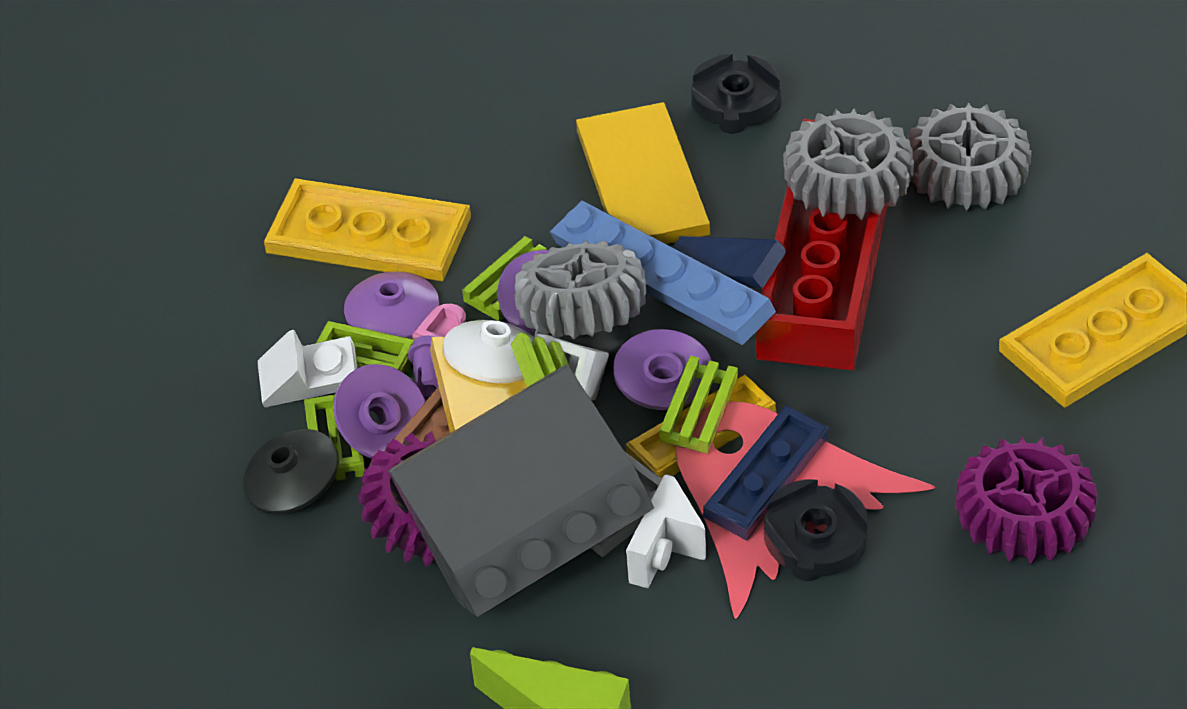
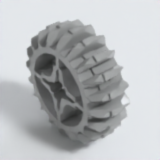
(969, 156)
(848, 163)
(580, 289)

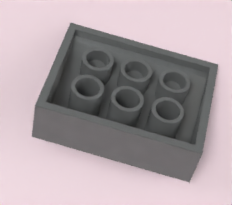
(520, 491)

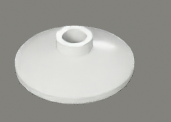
(484, 350)

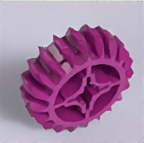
(1026, 499)
(381, 506)

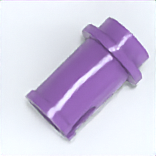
(423, 366)

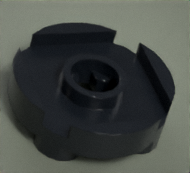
(734, 111)
(810, 553)

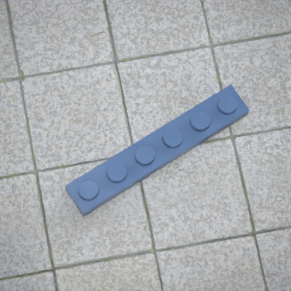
(673, 275)

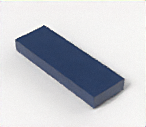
(740, 259)
(765, 469)

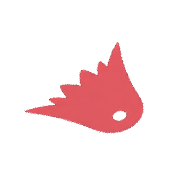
(829, 466)

